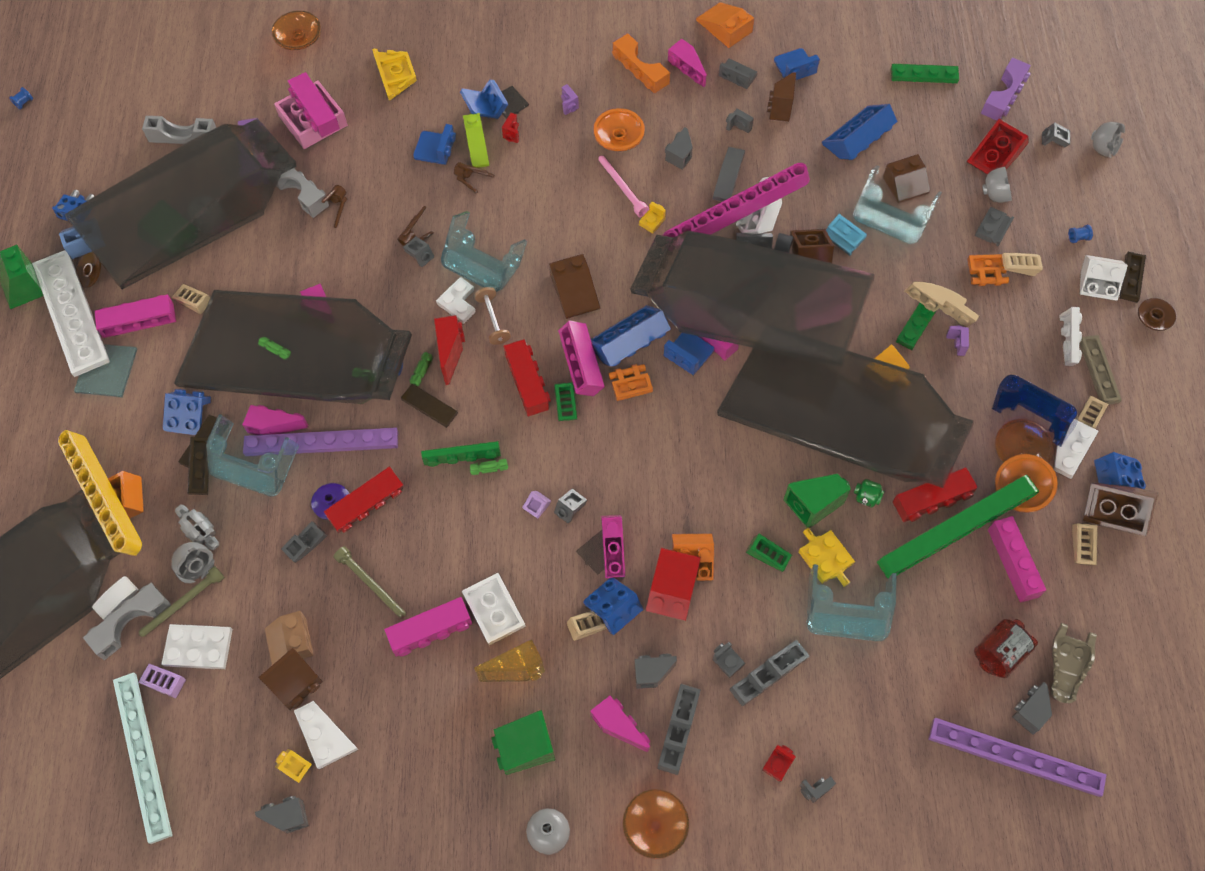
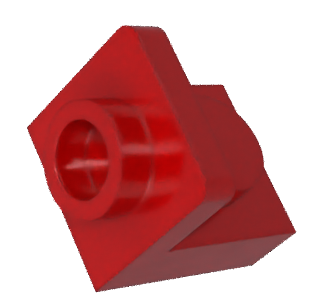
(510, 127)
(779, 762)

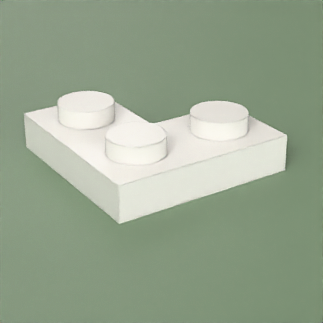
(453, 300)

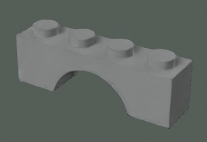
(160, 130)
(309, 197)
(106, 636)

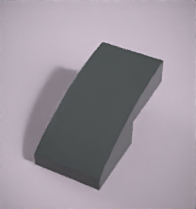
(304, 543)

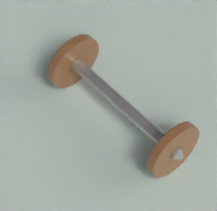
(486, 295)

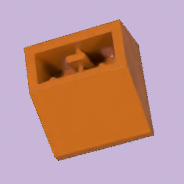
(697, 545)

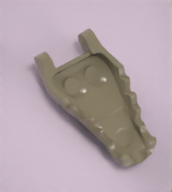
(1070, 663)

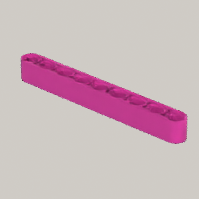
(745, 202)

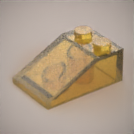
(513, 666)

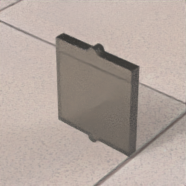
(515, 101)
(593, 553)

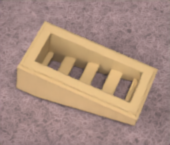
(1020, 260)
(198, 307)
(1097, 404)
(1077, 530)
(574, 629)

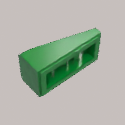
(565, 387)
(766, 543)

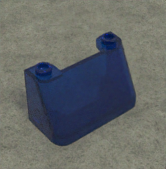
(1018, 391)

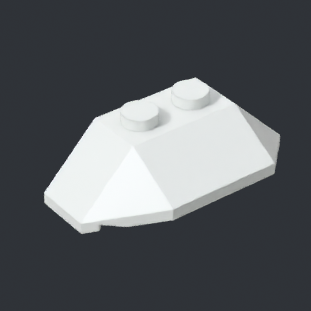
(761, 220)

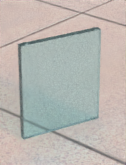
(111, 377)

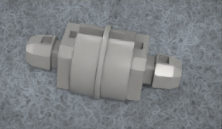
(202, 523)

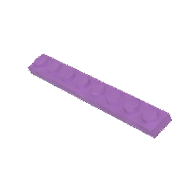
(323, 441)
(1017, 757)

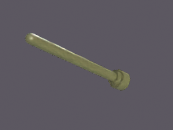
(344, 556)
(212, 577)

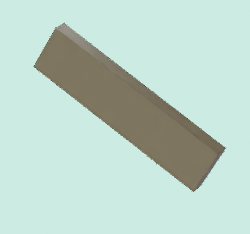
(1100, 370)

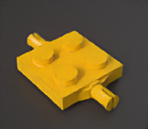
(829, 556)

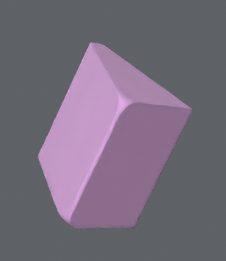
(536, 504)

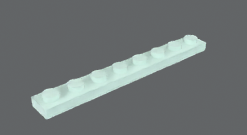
(142, 758)

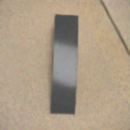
(728, 174)
(769, 673)
(679, 729)

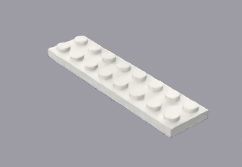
(70, 313)

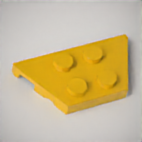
(395, 71)

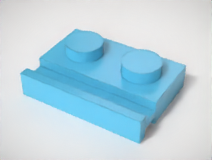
(845, 234)

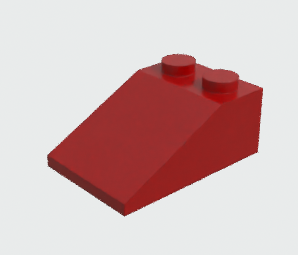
(998, 148)
(449, 341)
(673, 584)

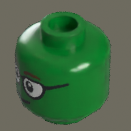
(868, 493)

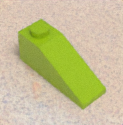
(476, 140)

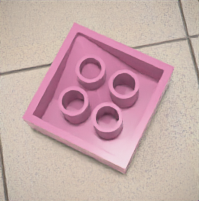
(297, 123)

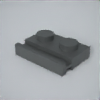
(994, 226)

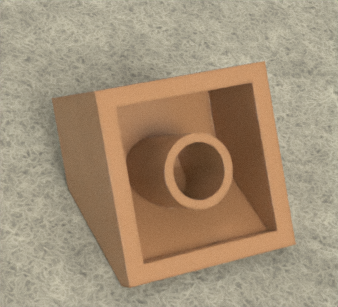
(288, 633)

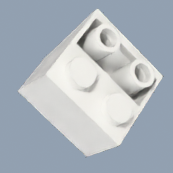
(1102, 277)

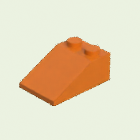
(727, 23)
(129, 491)

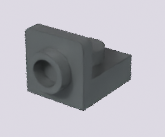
(739, 119)
(1056, 134)
(419, 250)
(569, 505)
(727, 659)
(821, 787)

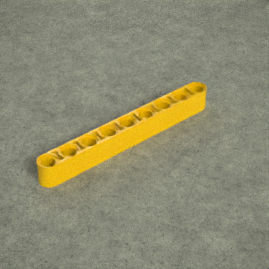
(100, 493)

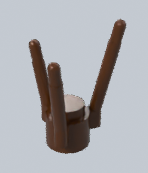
(464, 171)
(336, 195)
(408, 235)

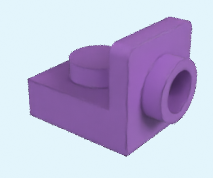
(570, 100)
(961, 337)

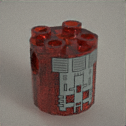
(1004, 648)

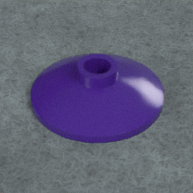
(319, 498)

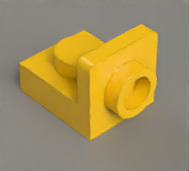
(653, 218)
(292, 765)

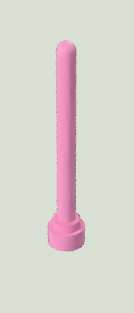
(640, 207)

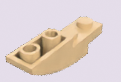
(937, 297)

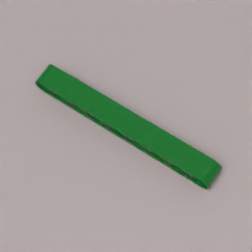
(958, 526)

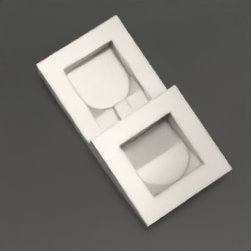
(114, 597)

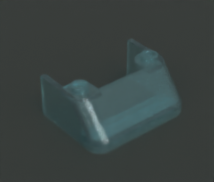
(889, 219)
(474, 264)
(262, 478)
(849, 620)

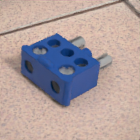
(68, 203)

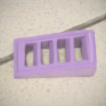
(175, 687)

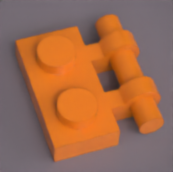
(987, 265)
(632, 386)

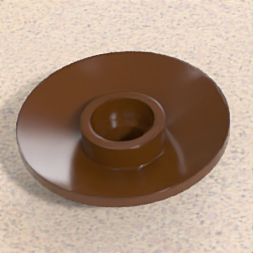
(88, 270)
(1162, 311)

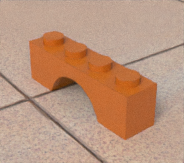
(652, 75)

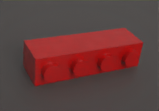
(526, 377)
(929, 497)
(363, 500)

